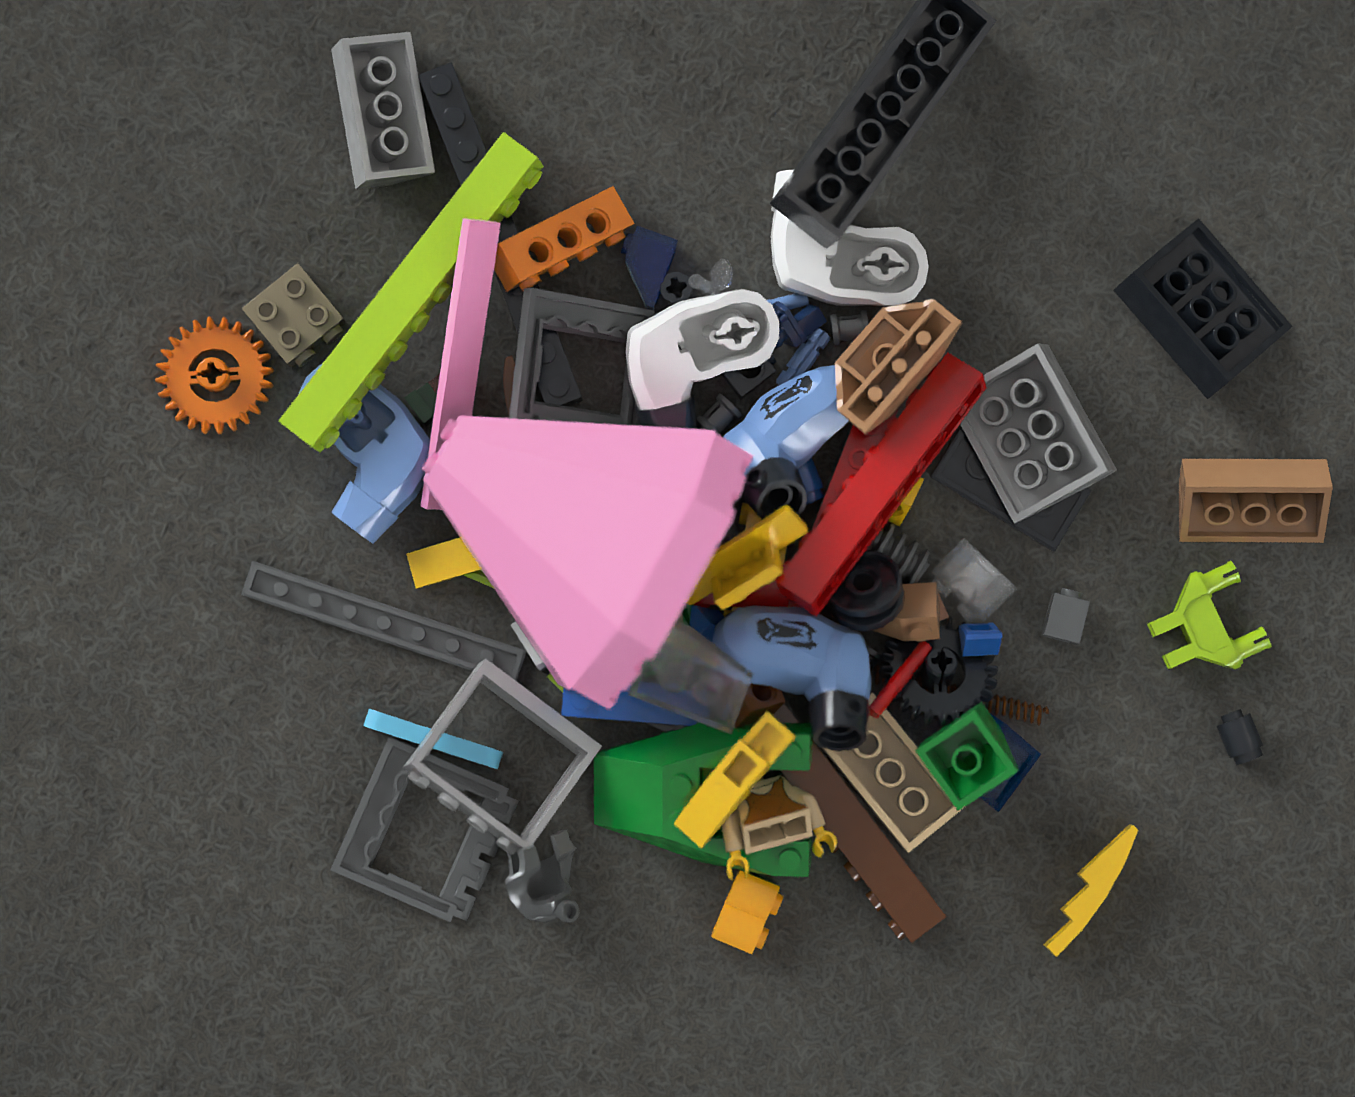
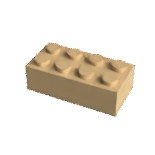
(895, 782)

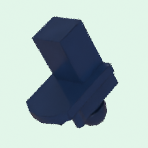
(796, 329)

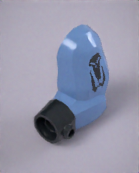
(806, 658)

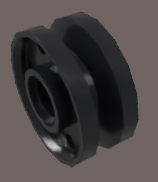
(869, 594)

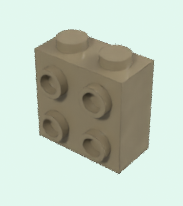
(295, 316)

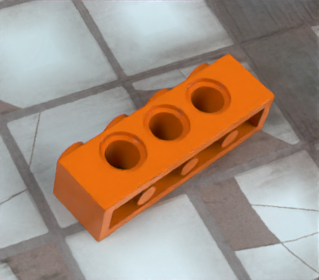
(603, 211)

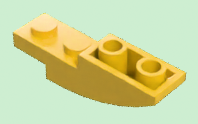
(734, 779)

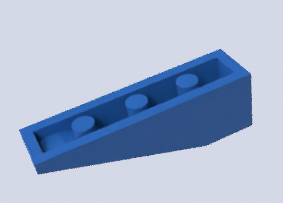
(625, 709)

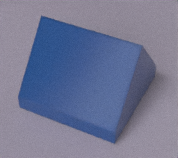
(705, 620)
(980, 639)

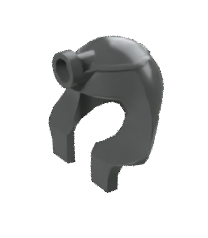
(542, 887)

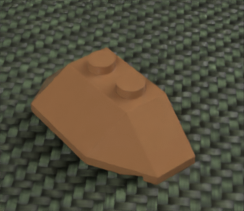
(891, 360)

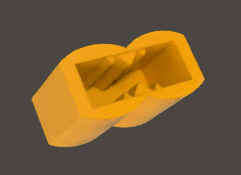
(746, 912)

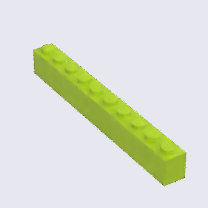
(408, 297)

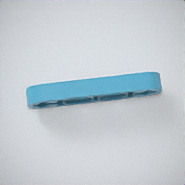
(447, 743)

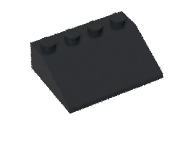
(1201, 309)

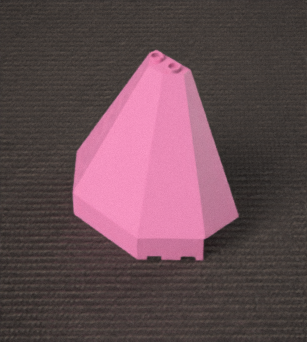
(588, 531)

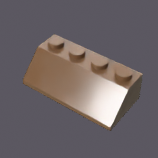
(1254, 500)

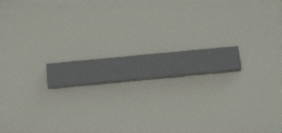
(379, 620)

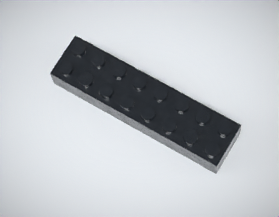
(881, 116)

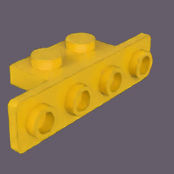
(748, 559)

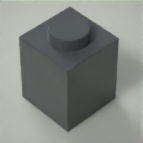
(1066, 616)

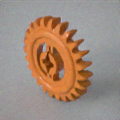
(179, 377)

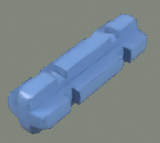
(804, 356)

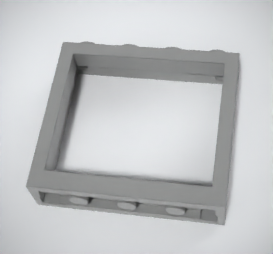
(538, 713)

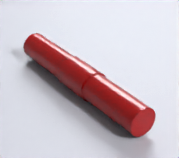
(899, 679)

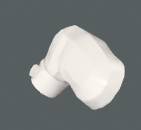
(858, 270)

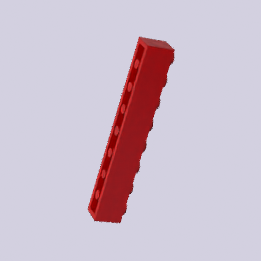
(880, 484)

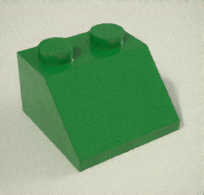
(968, 756)

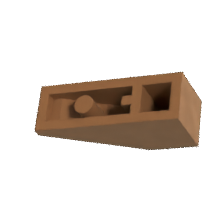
(920, 614)

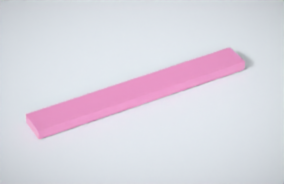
(464, 331)

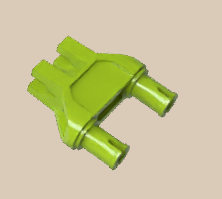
(1203, 626)

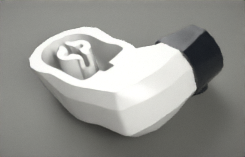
(694, 344)

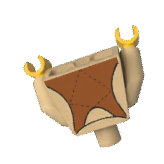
(772, 817)

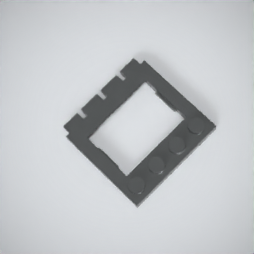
(576, 316)
(375, 816)

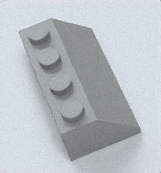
(382, 109)

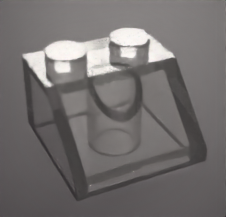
(971, 582)

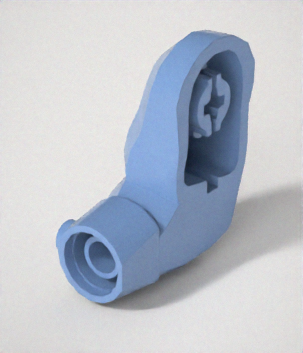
(389, 461)

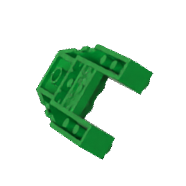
(651, 781)

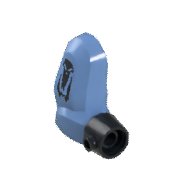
(783, 435)

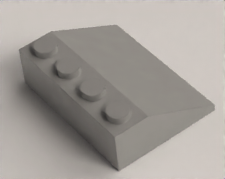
(1034, 435)

